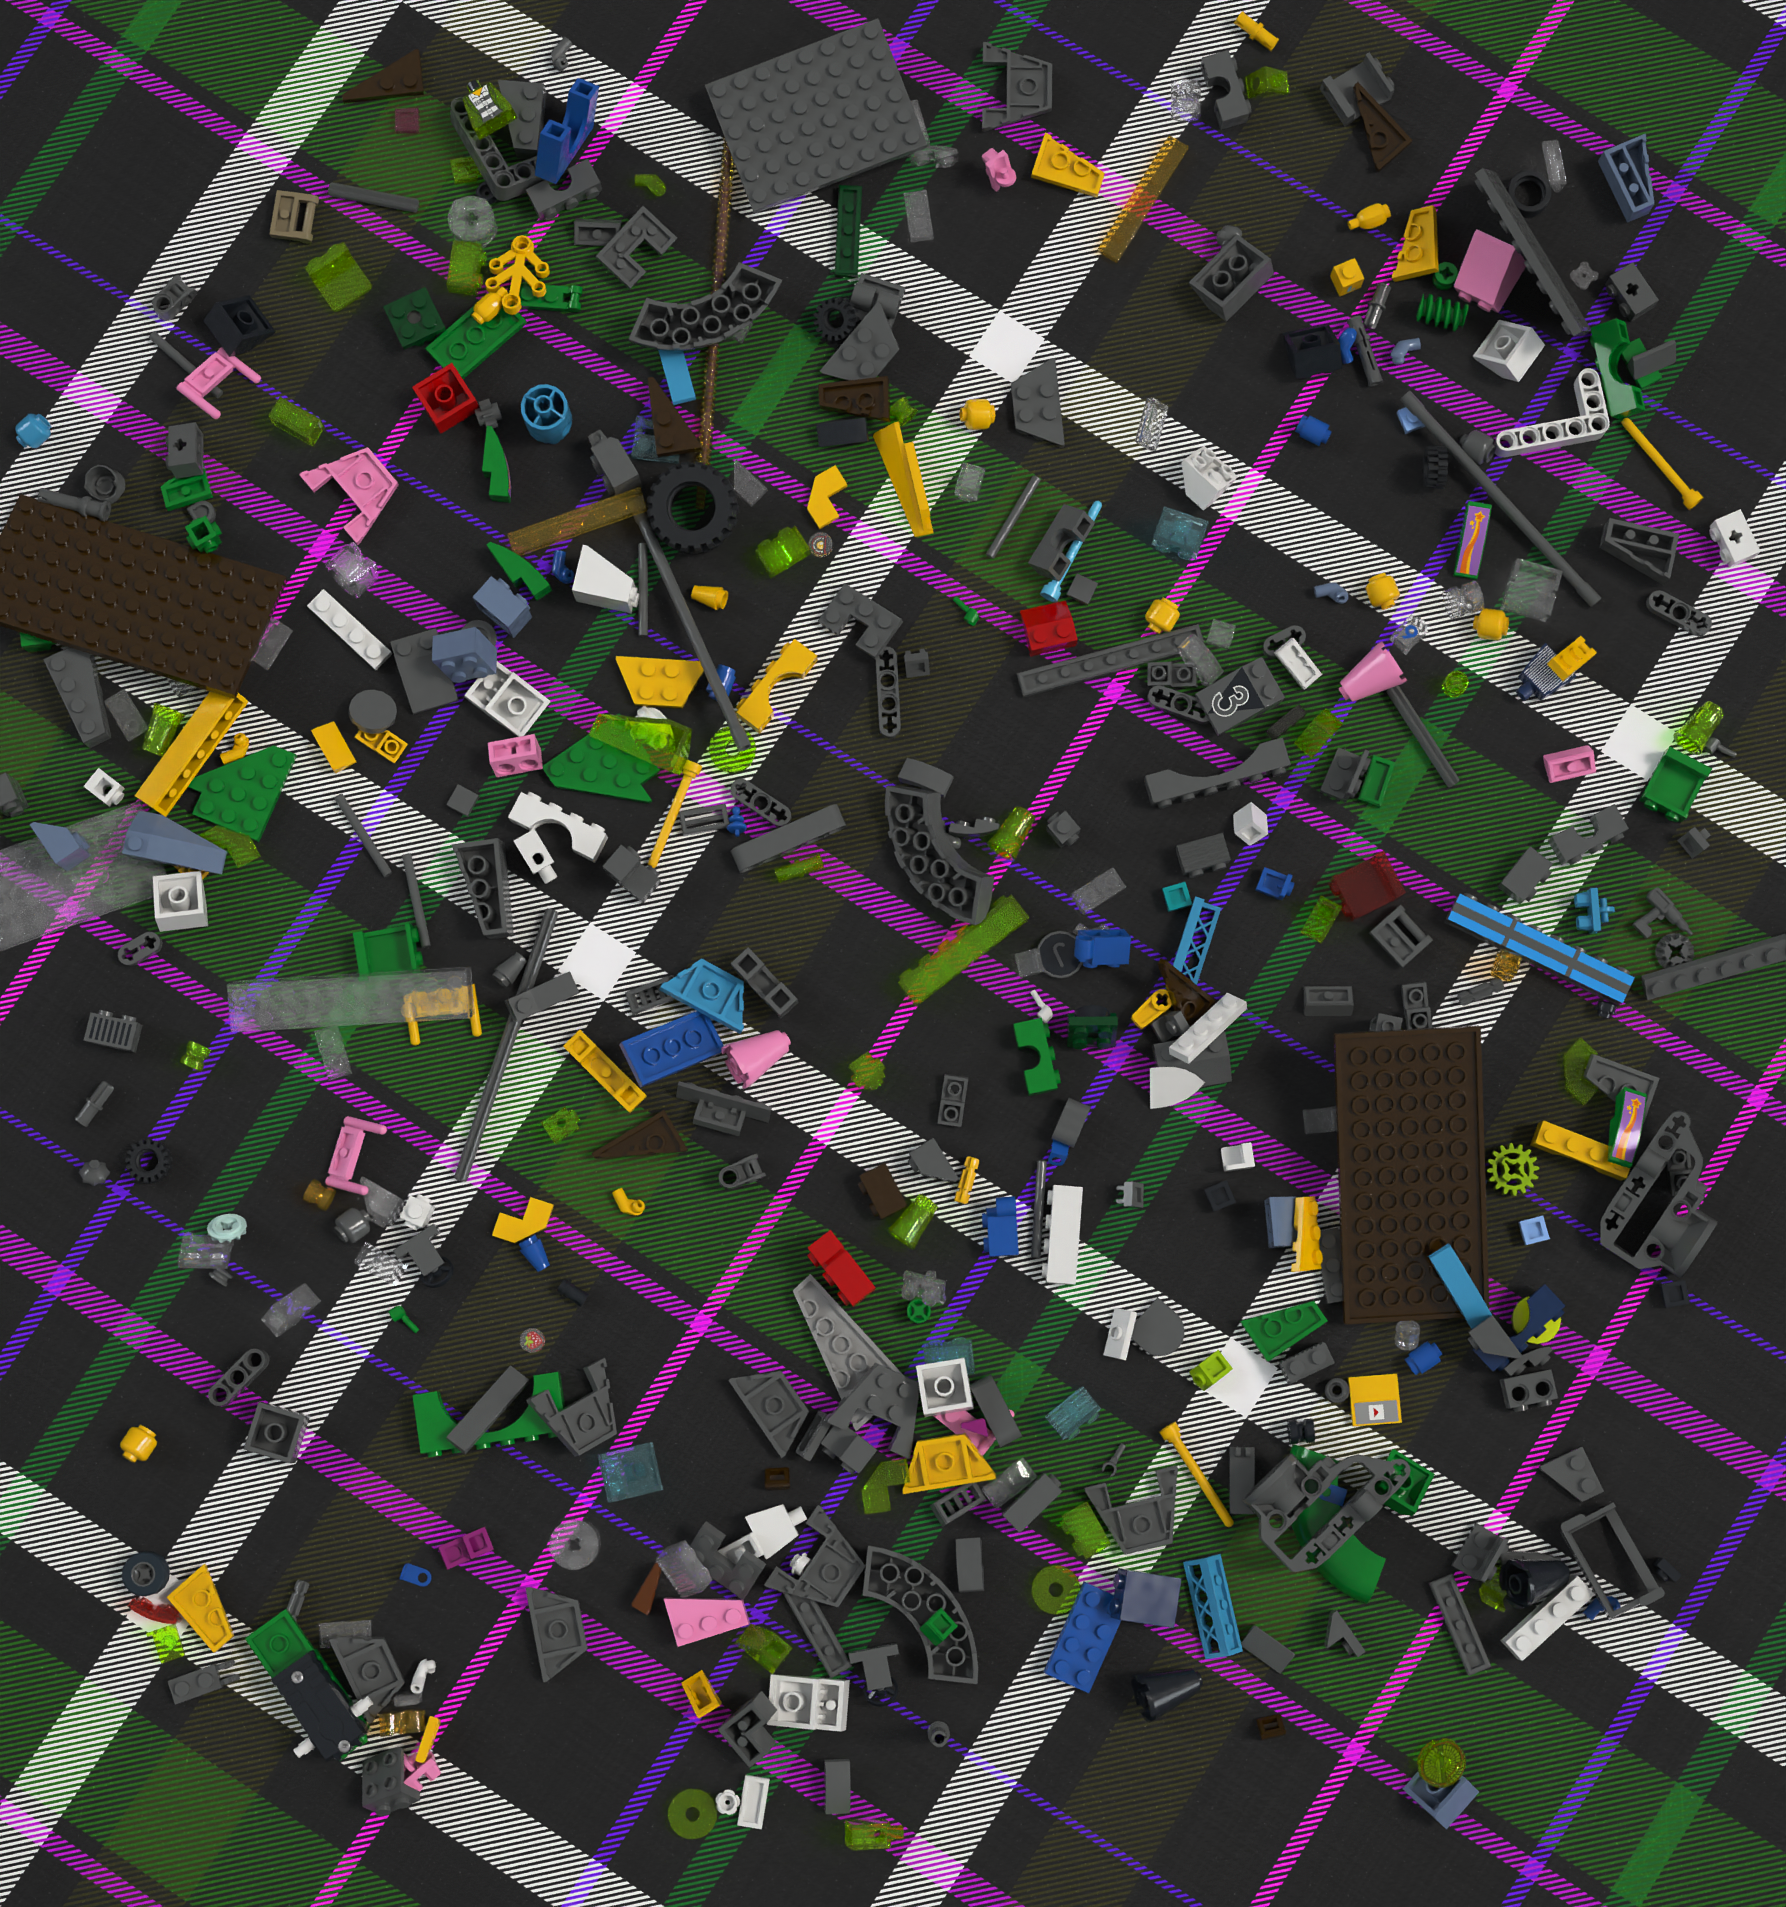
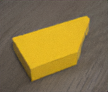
(428, 1739)

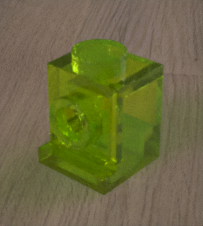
(556, 1133)

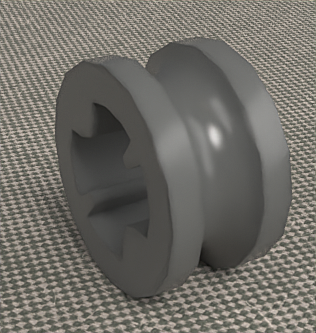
(221, 1276)

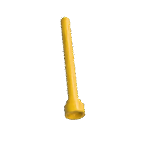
(1690, 497)
(689, 772)
(1172, 1434)

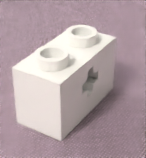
(1734, 526)

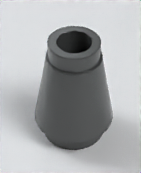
(509, 970)

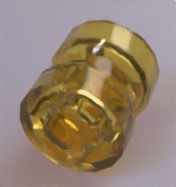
(318, 1194)

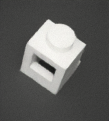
(99, 782)

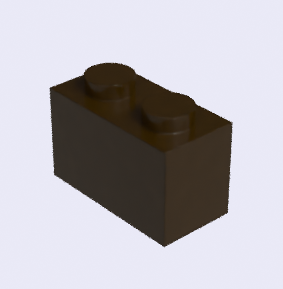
(882, 1191)

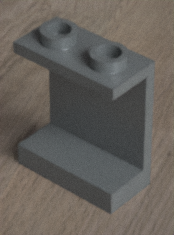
(1340, 90)

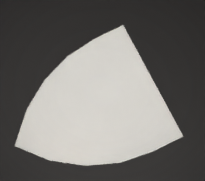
(1171, 1086)

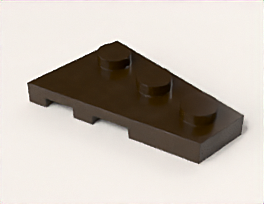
(857, 397)

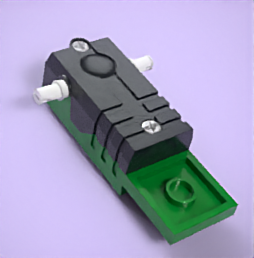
(310, 1689)

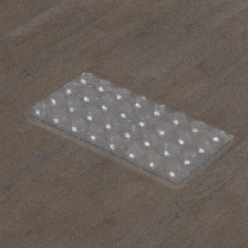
(45, 898)

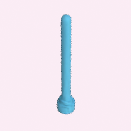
(1052, 590)

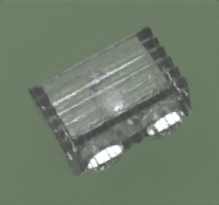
(684, 1569)

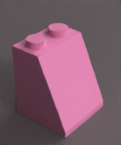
(1488, 272)

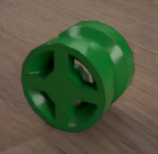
(1442, 281)
(916, 1309)

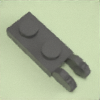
(200, 1682)

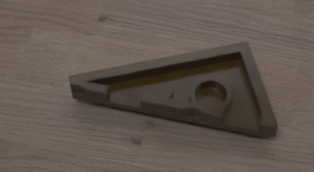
(397, 80)
(1382, 132)
(670, 429)
(1184, 993)
(649, 1138)

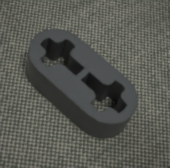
(1282, 636)
(137, 944)

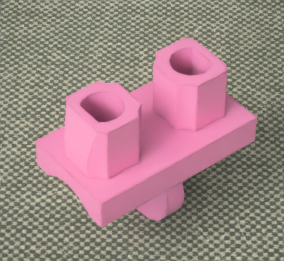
(998, 169)
(415, 1769)

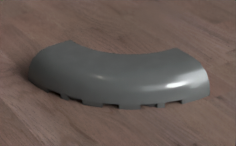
(706, 319)
(930, 857)
(919, 1596)

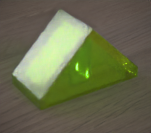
(1318, 733)
(1321, 919)

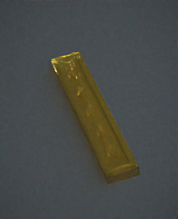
(1143, 199)
(577, 522)

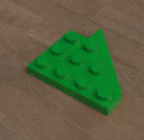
(601, 770)
(244, 791)

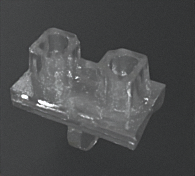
(924, 1286)

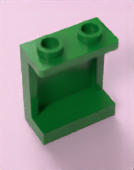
(1674, 785)
(388, 950)

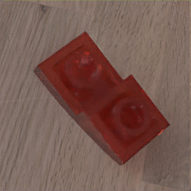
(163, 1613)

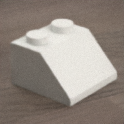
(1509, 350)
(179, 901)
(944, 1387)

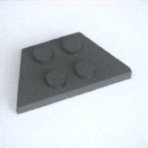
(865, 350)
(1038, 404)
(773, 1406)
(556, 1629)
(369, 1669)

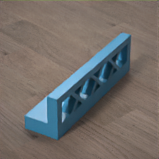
(1186, 940)
(1217, 1606)

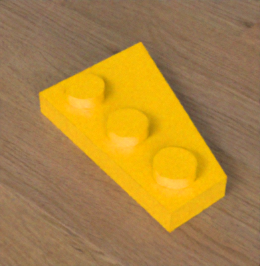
(1307, 1242)

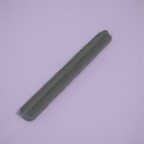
(1423, 736)

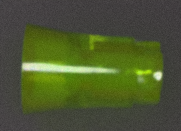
(1699, 728)
(161, 729)
(1012, 834)
(913, 1221)

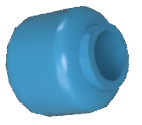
(33, 430)

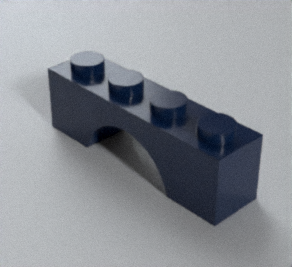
(1542, 1308)

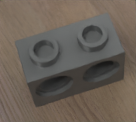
(1527, 1384)

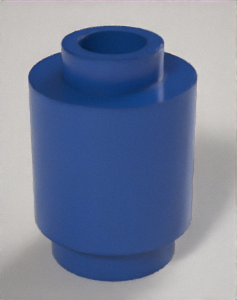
(1313, 430)
(727, 677)
(1423, 1358)

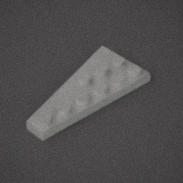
(840, 1341)

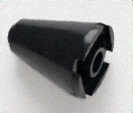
(1531, 1580)
(1164, 1690)

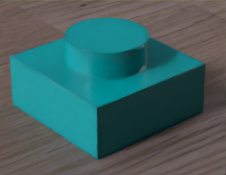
(1177, 896)

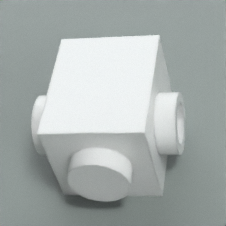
(417, 1212)

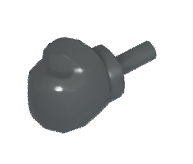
(1227, 234)

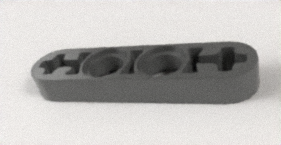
(888, 692)

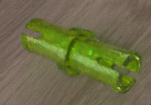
(799, 868)

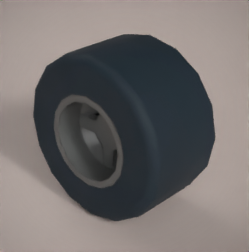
(137, 1573)

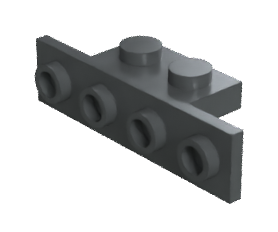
(721, 1110)

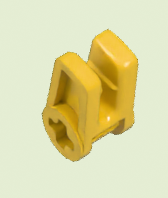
(1150, 1010)

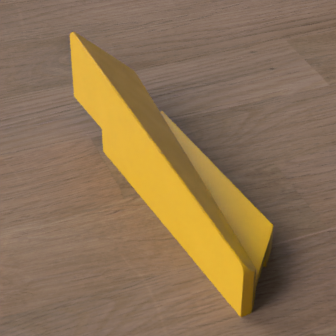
(906, 477)

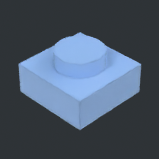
(1409, 421)
(1533, 1230)

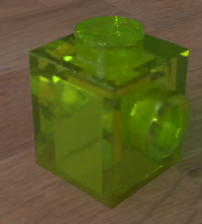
(867, 1072)

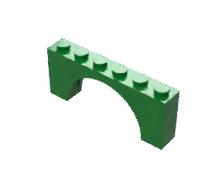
(436, 1423)

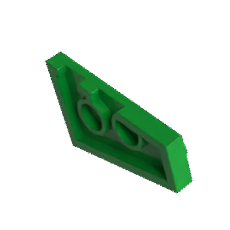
(1283, 1328)

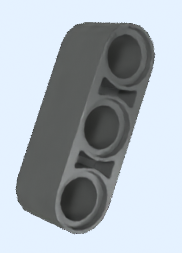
(227, 1380)
(995, 1410)

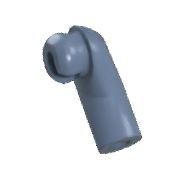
(1402, 348)
(1332, 590)

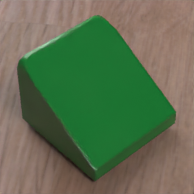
(938, 1627)

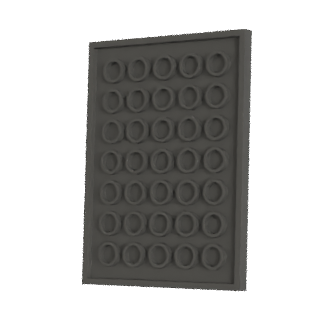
(816, 116)

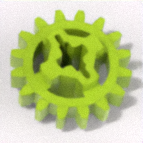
(1503, 1162)

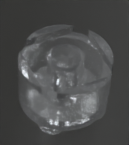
(468, 210)
(352, 570)
(561, 1547)

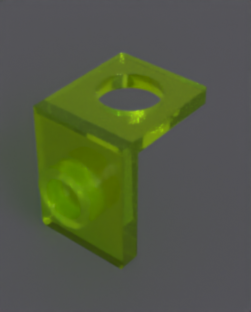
(1270, 79)
(1492, 1591)
(167, 1643)

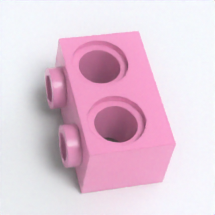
(515, 755)

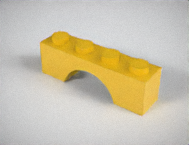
(794, 662)
(1577, 1147)

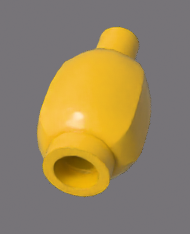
(1370, 217)
(488, 306)

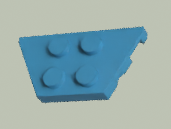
(710, 993)

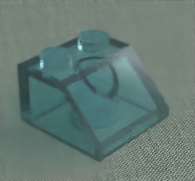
(1179, 533)
(630, 1472)

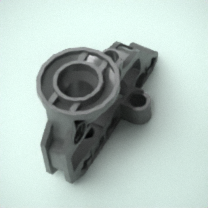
(1676, 1235)
(1284, 1494)

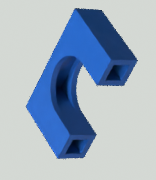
(562, 141)

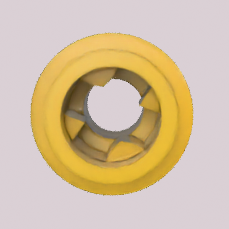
(711, 596)

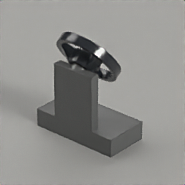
(426, 1256)
(877, 1671)

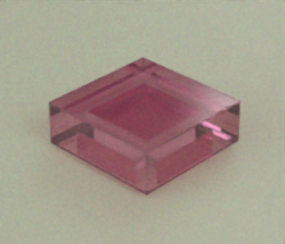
(407, 120)

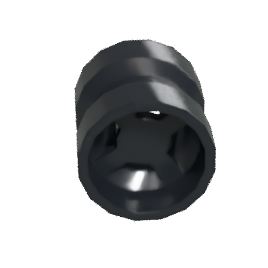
(1296, 1428)

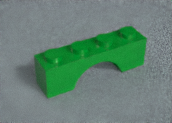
(1609, 342)

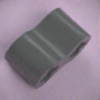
(1071, 1122)

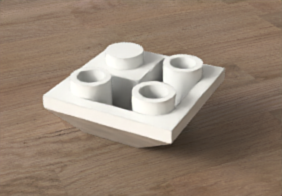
(1206, 477)

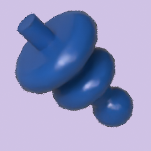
(736, 822)

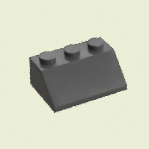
(1232, 277)
(1210, 1065)

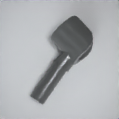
(1713, 744)
(1113, 1461)

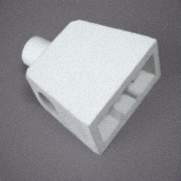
(529, 846)
(775, 1527)

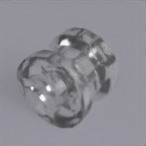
(1407, 1335)

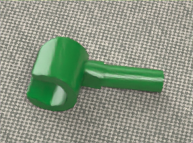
(971, 614)
(399, 1313)

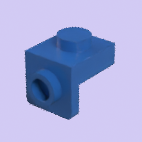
(1275, 884)

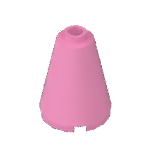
(1372, 675)
(755, 1055)

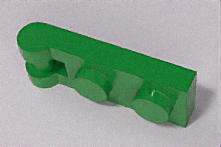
(553, 299)

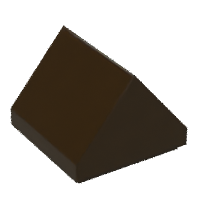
(777, 1478)
(1271, 1727)

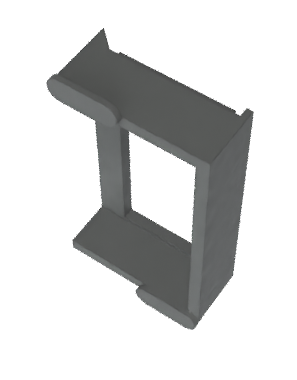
(1580, 1521)

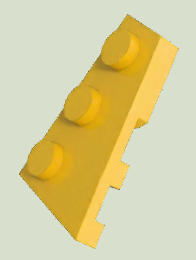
(1065, 169)
(1420, 246)
(202, 1608)

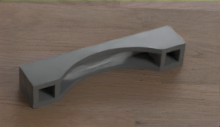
(1170, 786)

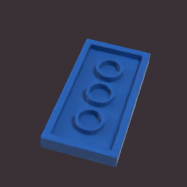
(671, 1047)
(1084, 1639)

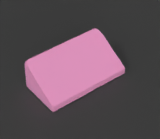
(1569, 763)

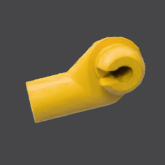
(238, 751)
(626, 1205)

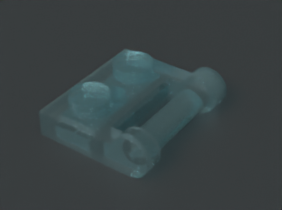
(644, 445)

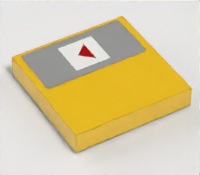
(1374, 1400)

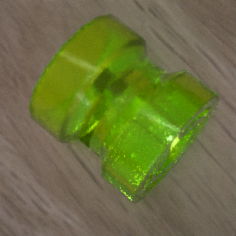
(195, 1056)

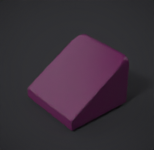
(977, 1426)

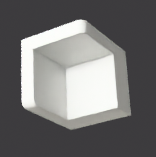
(1250, 824)
(1237, 1157)

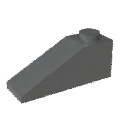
(541, 997)

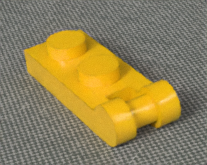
(1571, 658)

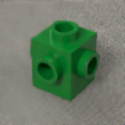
(198, 529)

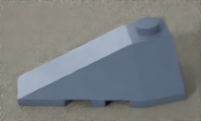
(165, 842)

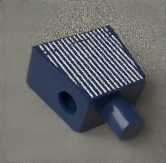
(1539, 677)

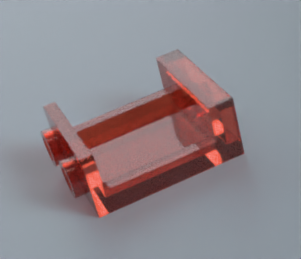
(1366, 886)

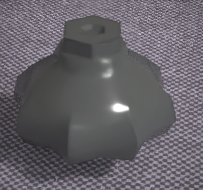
(94, 1172)

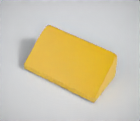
(334, 746)

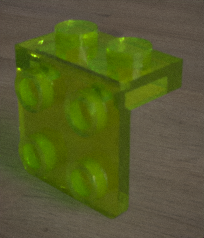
(338, 277)

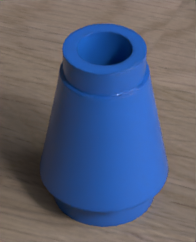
(534, 1252)

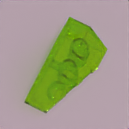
(650, 739)

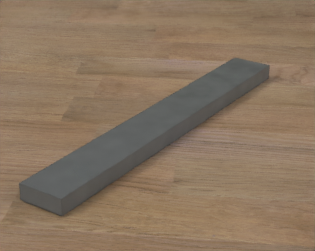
(1104, 661)

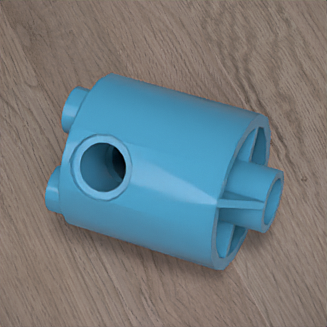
(546, 413)

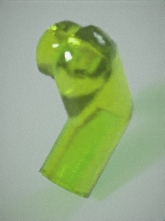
(652, 181)

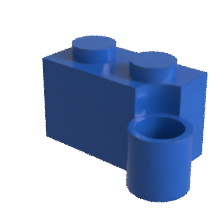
(1102, 947)
(1001, 1228)

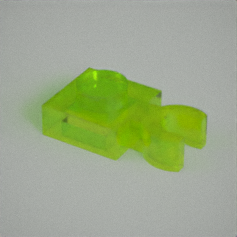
(464, 170)

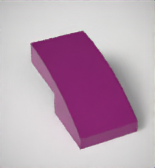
(465, 1548)

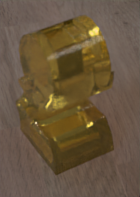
(1505, 965)
(402, 1722)

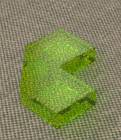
(238, 844)
(1574, 1063)
(876, 1492)

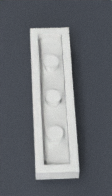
(349, 629)
(1207, 1028)

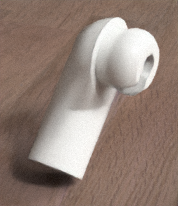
(420, 1675)

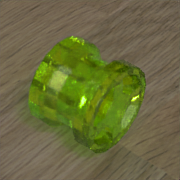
(903, 411)
(1458, 680)

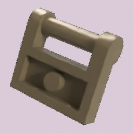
(286, 215)

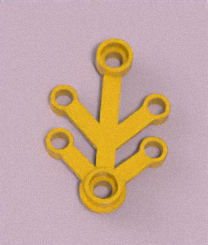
(517, 272)

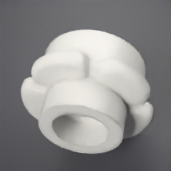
(799, 1564)
(734, 1800)

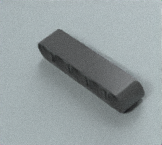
(788, 838)

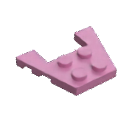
(364, 482)

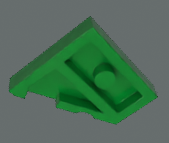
(186, 490)

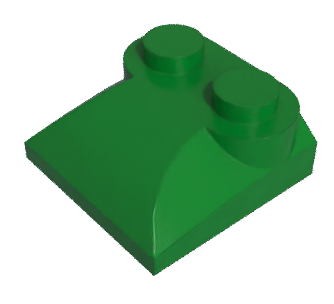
(1410, 1494)

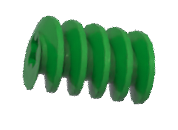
(1442, 312)

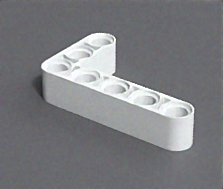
(1561, 427)

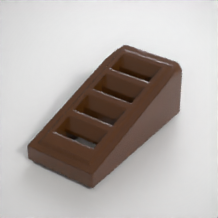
(646, 1594)

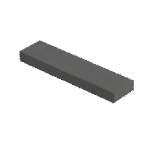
(487, 1409)
(1459, 1624)
(819, 1634)

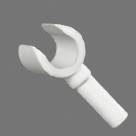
(1045, 1012)

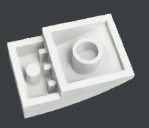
(508, 700)
(809, 1702)

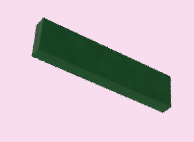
(848, 231)

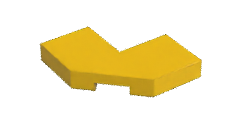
(825, 486)
(534, 1220)

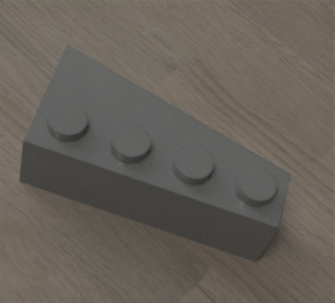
(79, 686)
(487, 884)

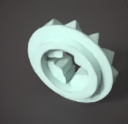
(227, 1221)

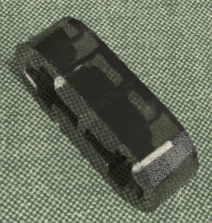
(1286, 722)

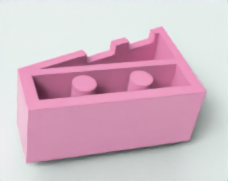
(704, 1617)

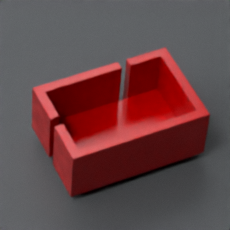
(840, 1269)

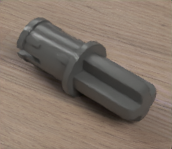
(1376, 306)
(94, 1103)

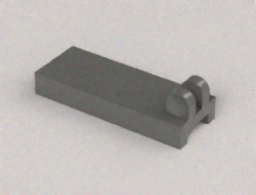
(1241, 1478)

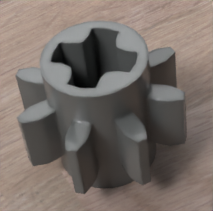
(488, 413)

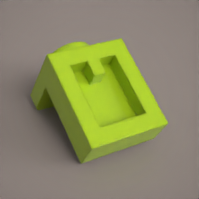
(1210, 1370)

